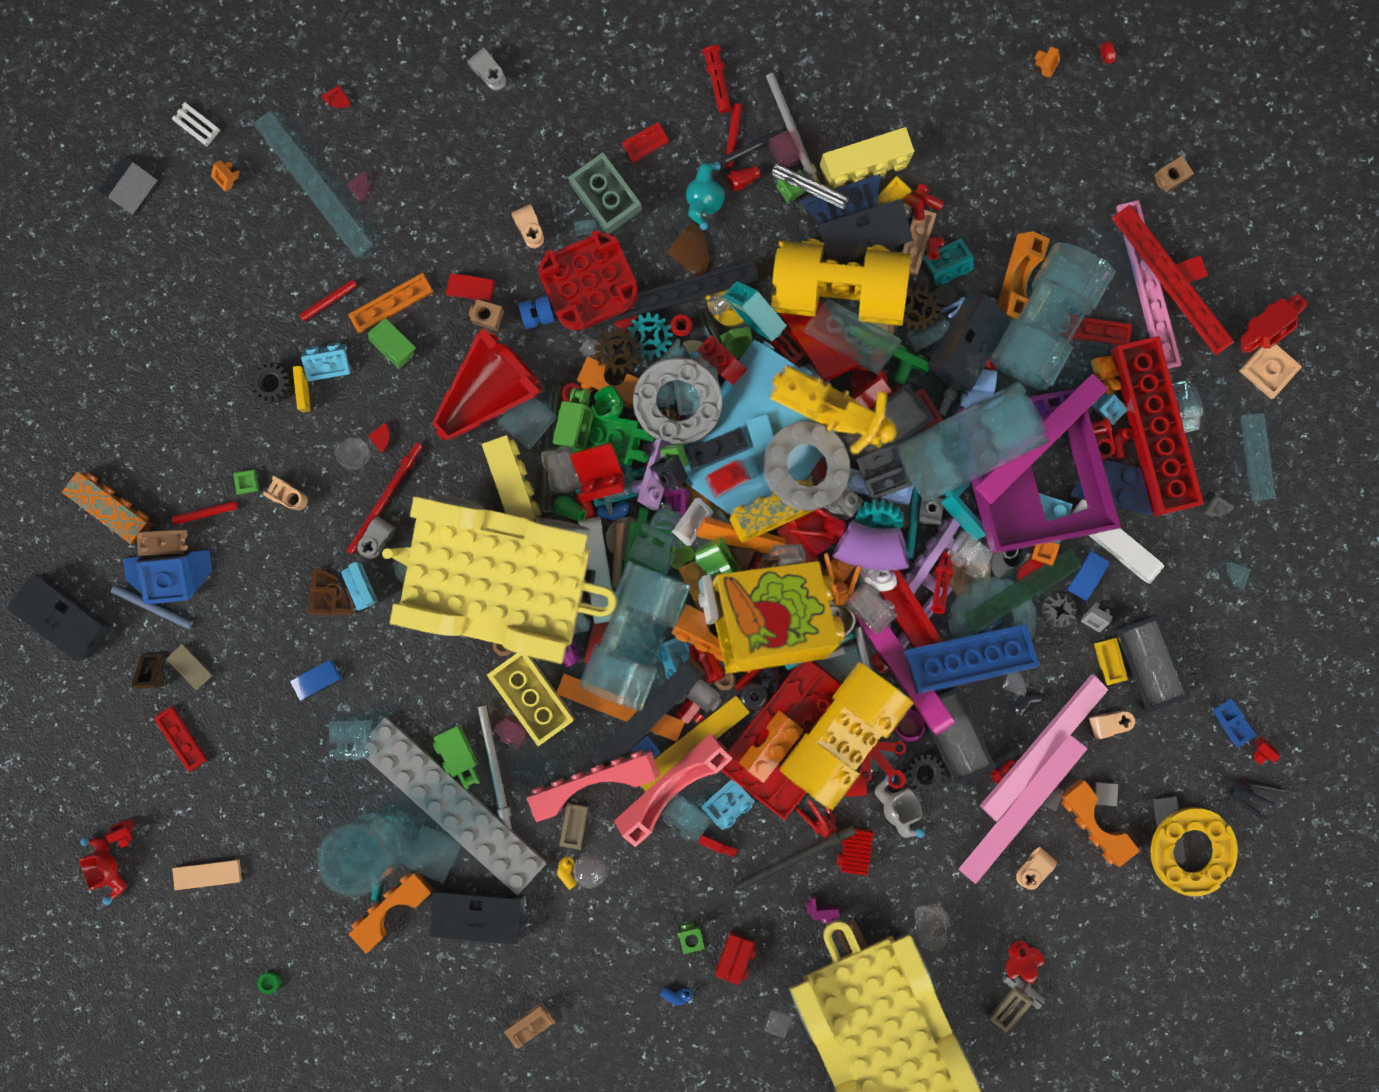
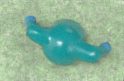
(704, 194)

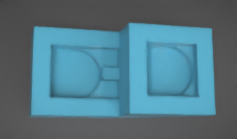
(1109, 407)

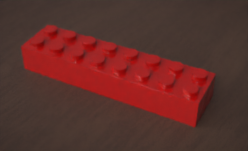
(1156, 426)

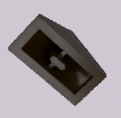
(149, 671)

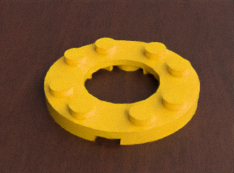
(1223, 855)

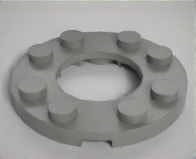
(670, 430)
(777, 471)

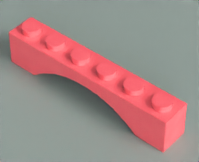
(633, 771)
(642, 815)

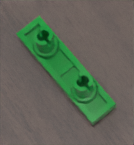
(908, 362)

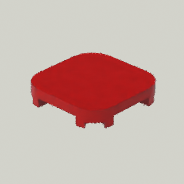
(588, 281)

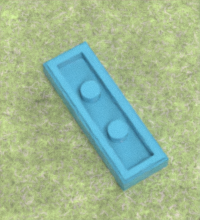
(760, 435)

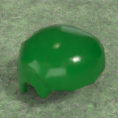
(608, 403)

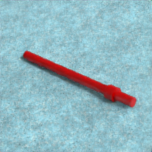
(407, 463)

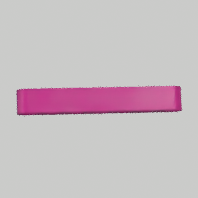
(892, 654)

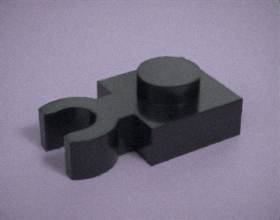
(774, 675)

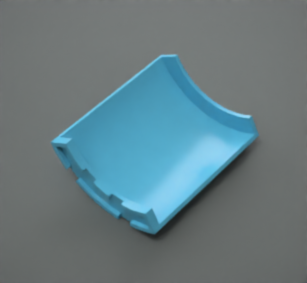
(746, 401)

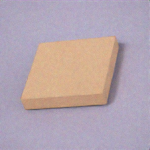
(1270, 370)

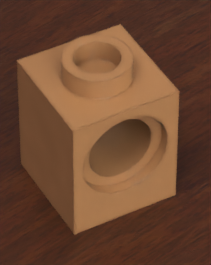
(1179, 168)
(495, 316)

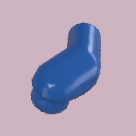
(677, 997)

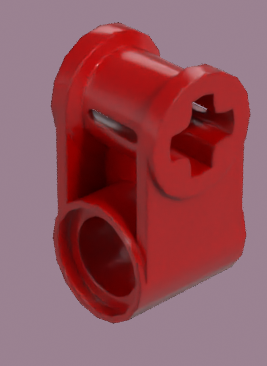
(1104, 436)

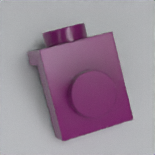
(678, 499)
(825, 914)

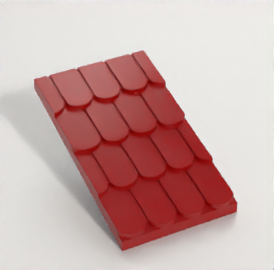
(802, 698)

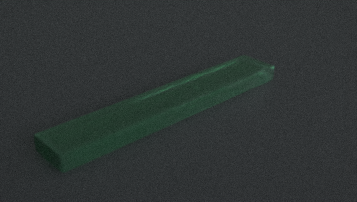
(1022, 591)

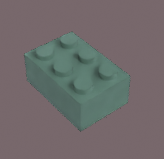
(605, 193)

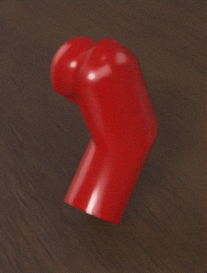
(928, 199)
(917, 205)
(933, 245)
(1120, 439)

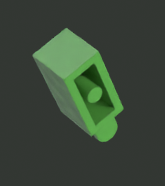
(574, 421)
(457, 755)

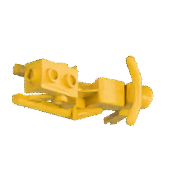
(833, 408)

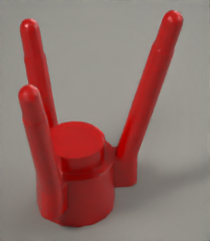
(832, 524)
(825, 824)

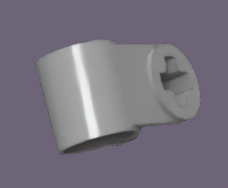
(486, 68)
(377, 535)

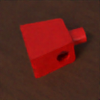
(727, 478)

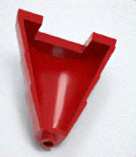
(484, 387)

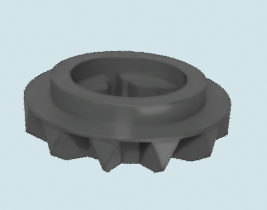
(1056, 600)

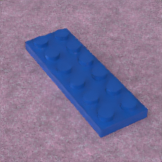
(971, 659)

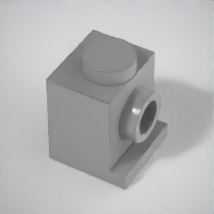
(928, 517)

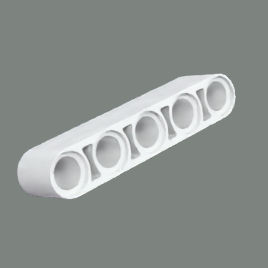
(1126, 550)
(598, 562)

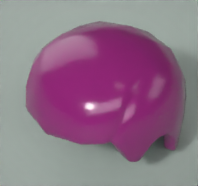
(910, 726)

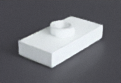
(689, 523)
(708, 600)

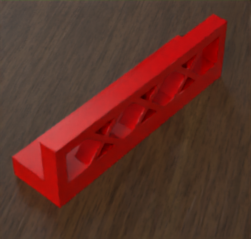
(910, 614)

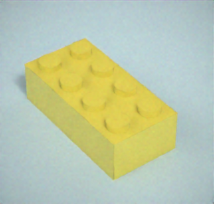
(867, 158)
(510, 479)
(531, 697)

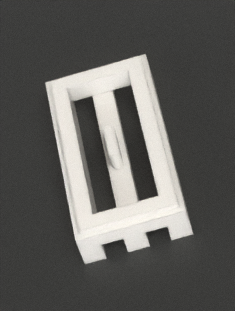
(182, 114)

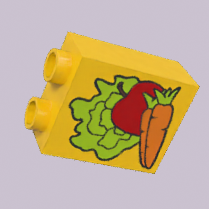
(775, 617)

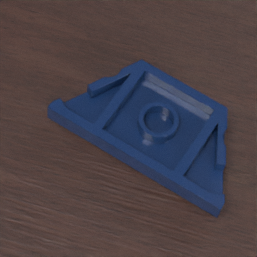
(860, 194)
(1126, 487)

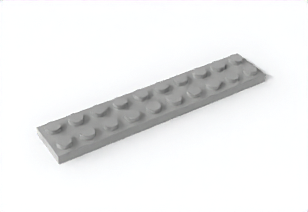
(453, 806)

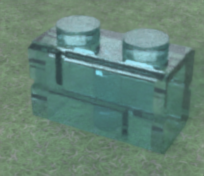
(685, 817)

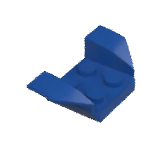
(168, 578)

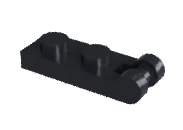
(717, 449)

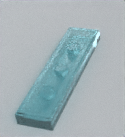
(1257, 457)

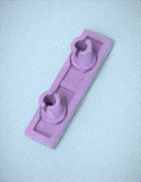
(650, 488)
(924, 562)

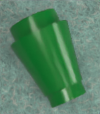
(569, 508)

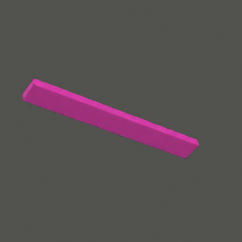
(1055, 425)

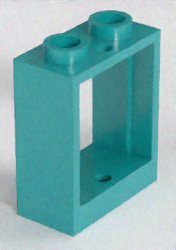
(754, 311)
(962, 513)

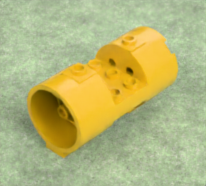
(803, 277)
(828, 756)

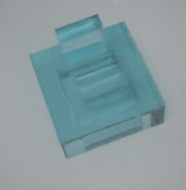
(665, 517)

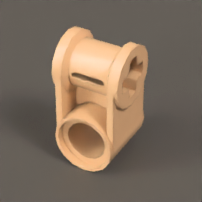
(528, 224)
(282, 493)
(1108, 724)
(1038, 867)

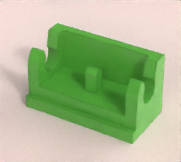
(391, 343)

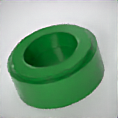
(268, 982)

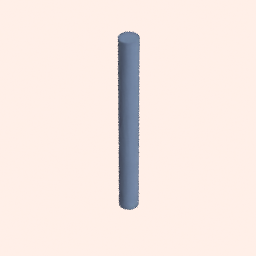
(152, 607)

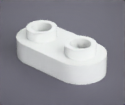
(883, 580)

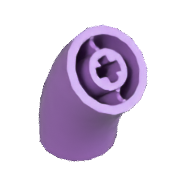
(872, 548)

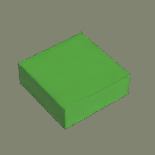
(246, 482)

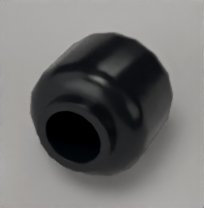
(753, 687)

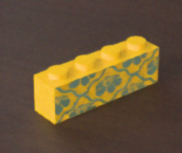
(764, 515)

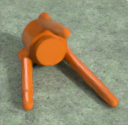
(840, 589)

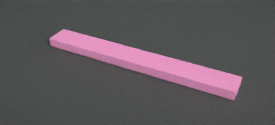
(1152, 299)
(1043, 747)
(1023, 809)

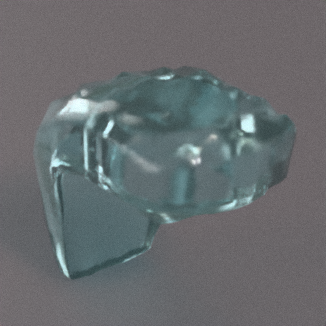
(607, 500)

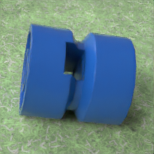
(543, 308)

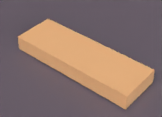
(920, 233)
(207, 874)

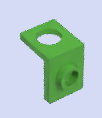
(788, 190)
(688, 929)

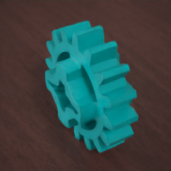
(657, 342)
(880, 515)

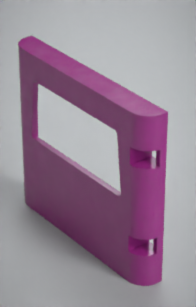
(1017, 514)

